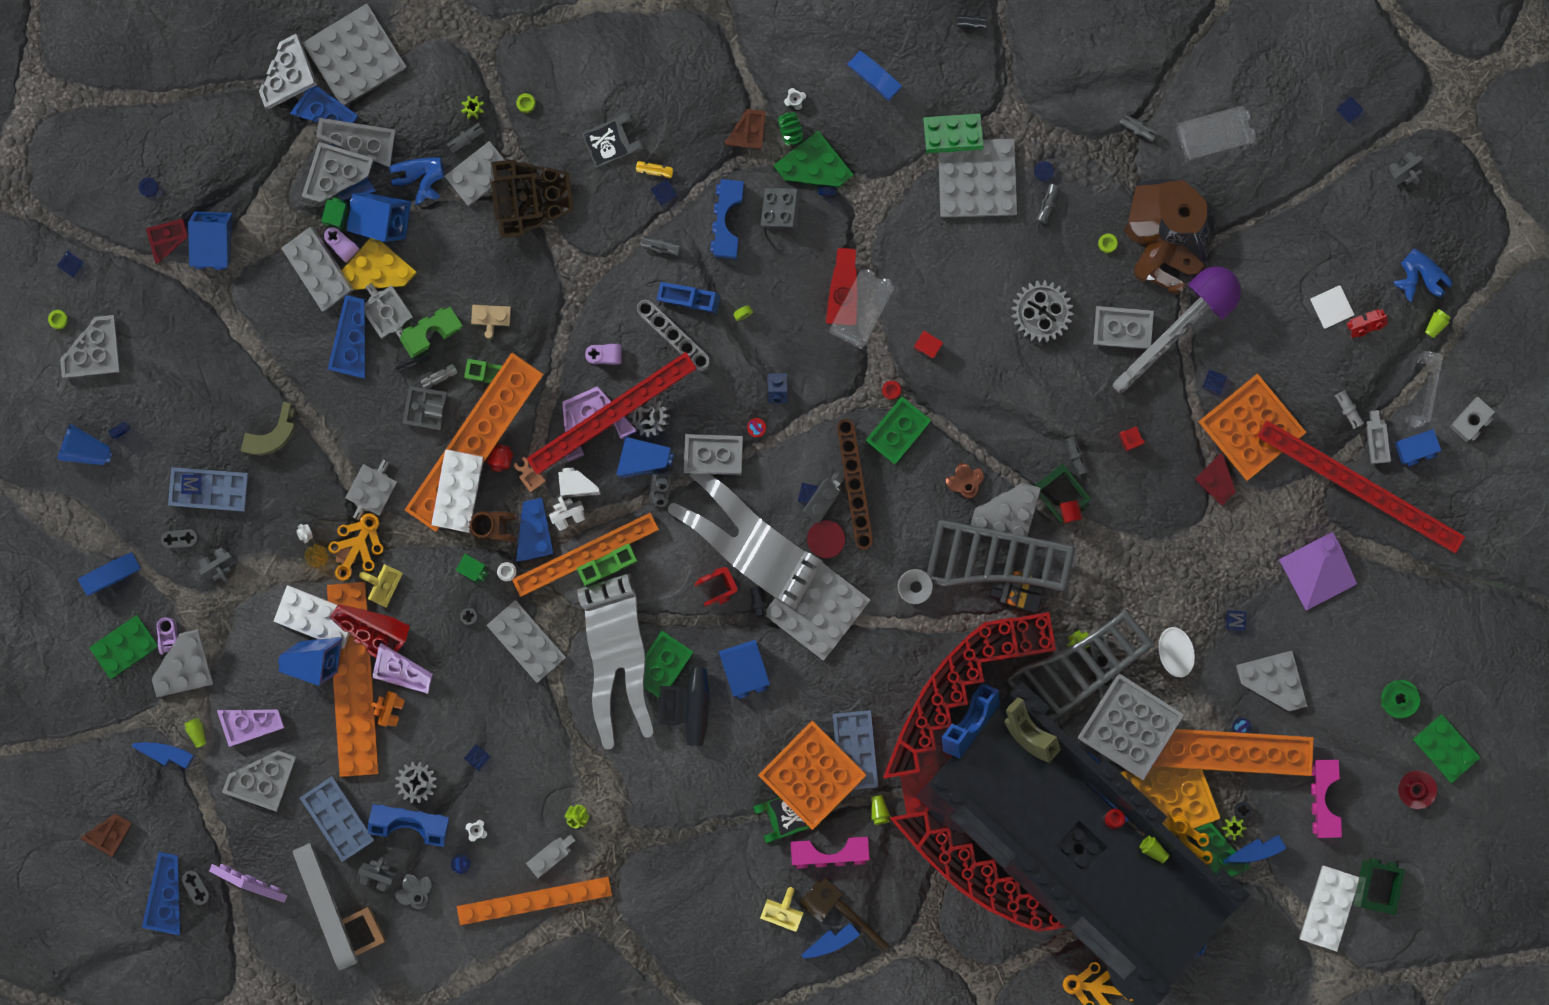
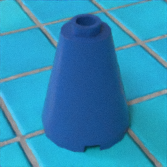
(83, 448)

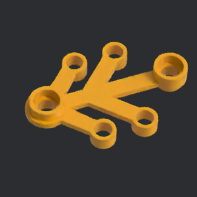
(357, 543)
(1187, 830)
(1094, 987)

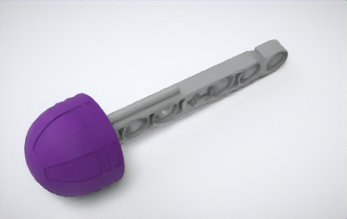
(1216, 290)

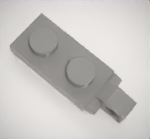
(1377, 439)
(550, 855)

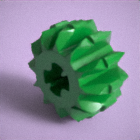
(790, 128)

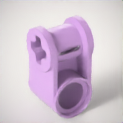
(342, 246)
(609, 354)
(166, 637)

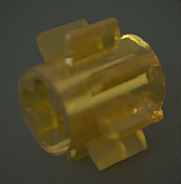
(316, 556)

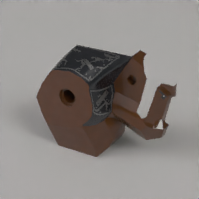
(1173, 226)

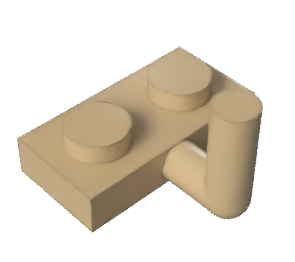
(491, 317)

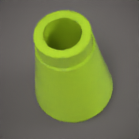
(1437, 323)
(196, 732)
(880, 813)
(1152, 848)

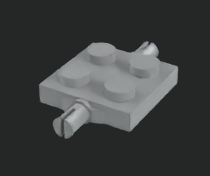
(386, 311)
(371, 489)

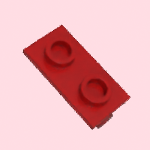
(1375, 321)

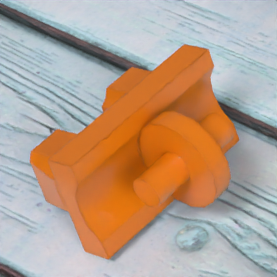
(385, 717)

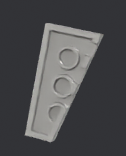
(359, 138)

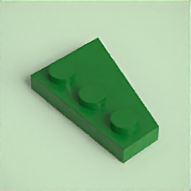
(1220, 850)

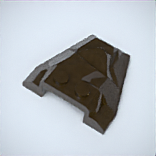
(527, 196)

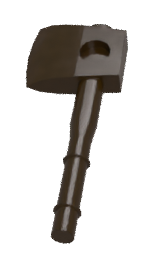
(824, 897)

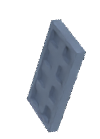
(219, 490)
(855, 737)
(337, 819)

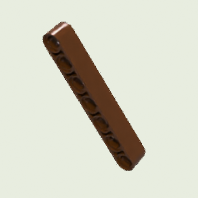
(854, 475)

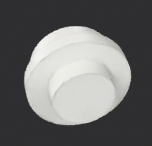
(506, 571)

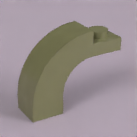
(276, 439)
(1028, 734)

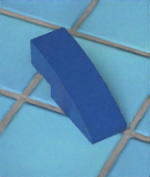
(875, 76)
(688, 297)
(109, 574)
(165, 753)
(1256, 851)
(830, 942)

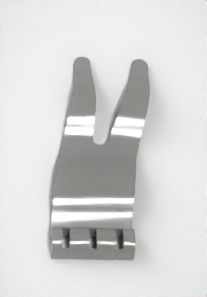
(757, 550)
(615, 643)

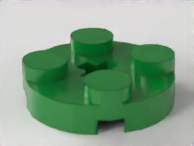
(1411, 697)

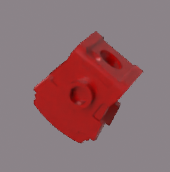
(728, 580)

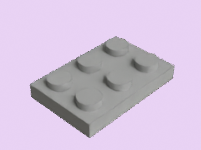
(473, 175)
(1123, 327)
(713, 454)

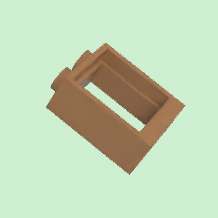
(373, 925)

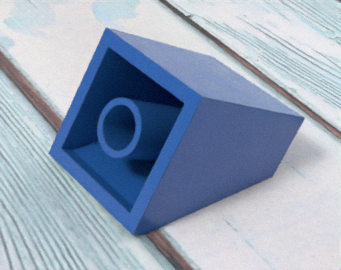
(378, 217)
(210, 240)
(643, 458)
(312, 660)
(744, 669)

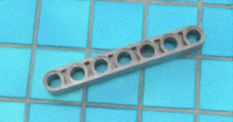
(325, 906)

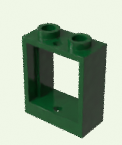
(1050, 478)
(1364, 882)

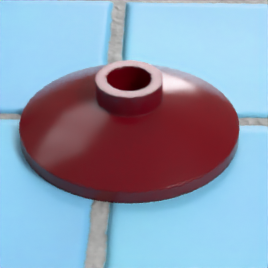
(1427, 791)

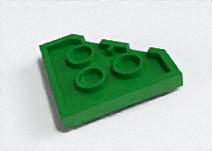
(814, 164)

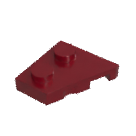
(166, 238)
(1217, 480)

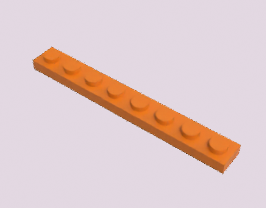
(590, 551)
(534, 900)

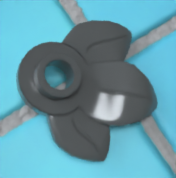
(412, 889)

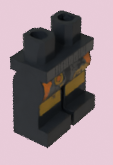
(1012, 594)

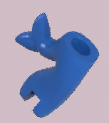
(431, 167)
(1430, 271)

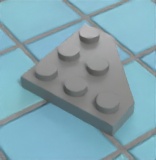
(287, 74)
(334, 172)
(93, 351)
(1009, 511)
(183, 666)
(1275, 680)
(262, 780)

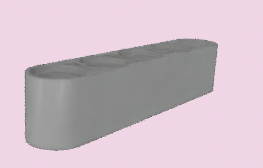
(667, 328)

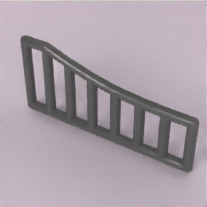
(1006, 577)
(1079, 647)

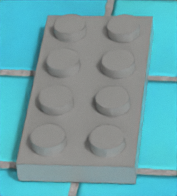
(317, 269)
(526, 641)

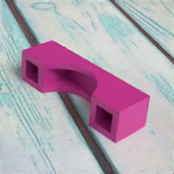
(1326, 823)
(854, 850)

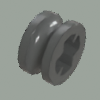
(473, 620)

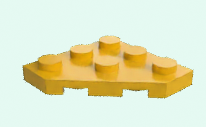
(377, 265)

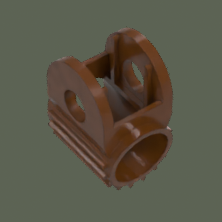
(498, 528)

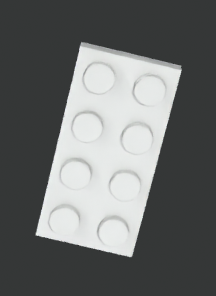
(457, 490)
(308, 615)
(1329, 908)

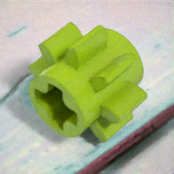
(467, 107)
(1076, 637)
(577, 816)
(1237, 832)

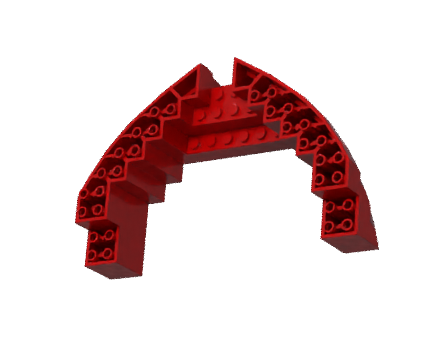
(921, 755)

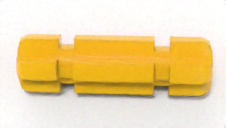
(654, 169)

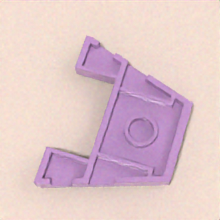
(584, 405)

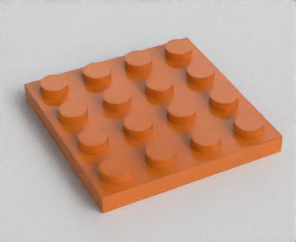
(1239, 419)
(812, 775)

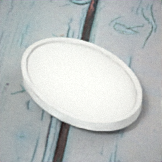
(1176, 652)

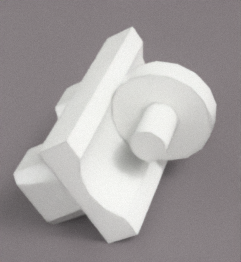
(575, 510)

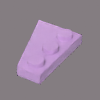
(400, 671)
(248, 724)

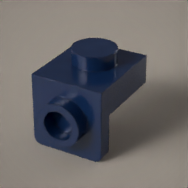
(777, 388)

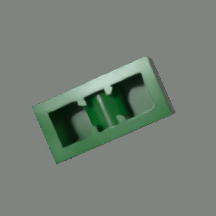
(335, 214)
(472, 569)

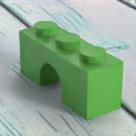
(443, 322)
(481, 371)
(607, 565)

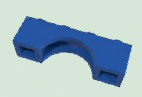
(730, 194)
(982, 706)
(387, 819)

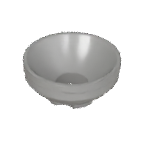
(907, 579)

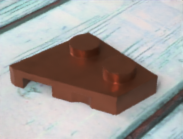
(748, 131)
(109, 834)

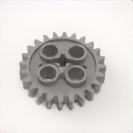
(1052, 297)

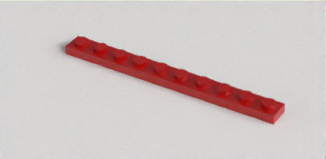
(611, 413)

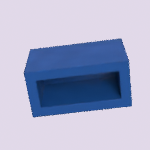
(1417, 447)

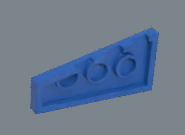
(349, 342)
(163, 898)

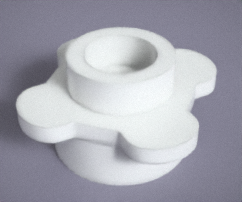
(794, 93)
(304, 533)
(471, 830)

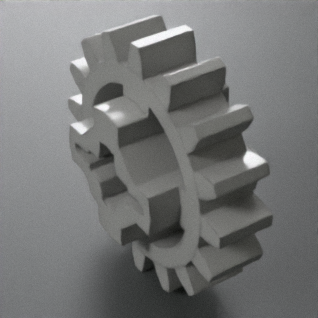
(658, 418)
(408, 780)

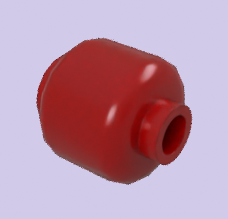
(500, 458)

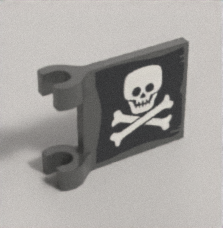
(610, 141)

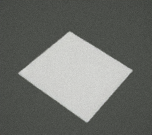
(1332, 306)

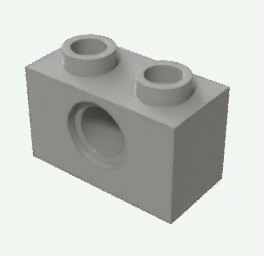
(1480, 411)

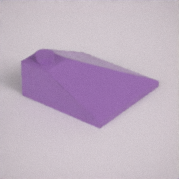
(1318, 571)

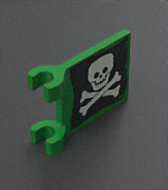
(782, 818)

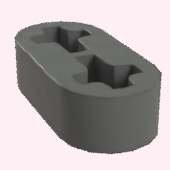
(180, 543)
(199, 884)

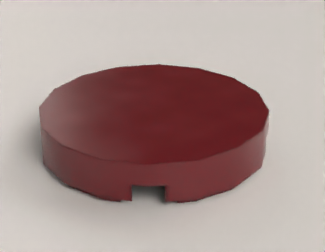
(826, 539)

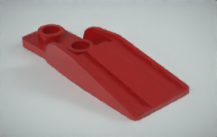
(842, 281)

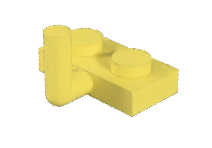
(383, 585)
(781, 913)

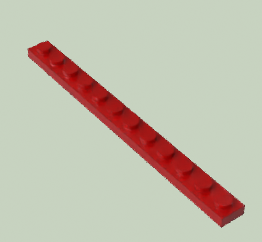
(1360, 486)

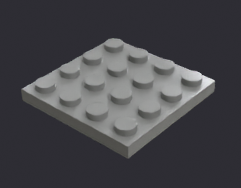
(354, 55)
(978, 181)
(823, 612)
(1130, 726)

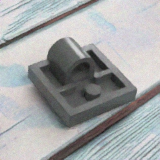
(780, 207)
(424, 408)

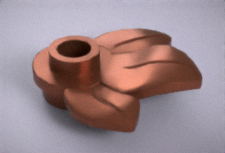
(964, 478)

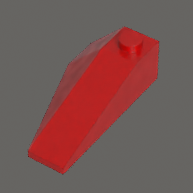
(370, 628)

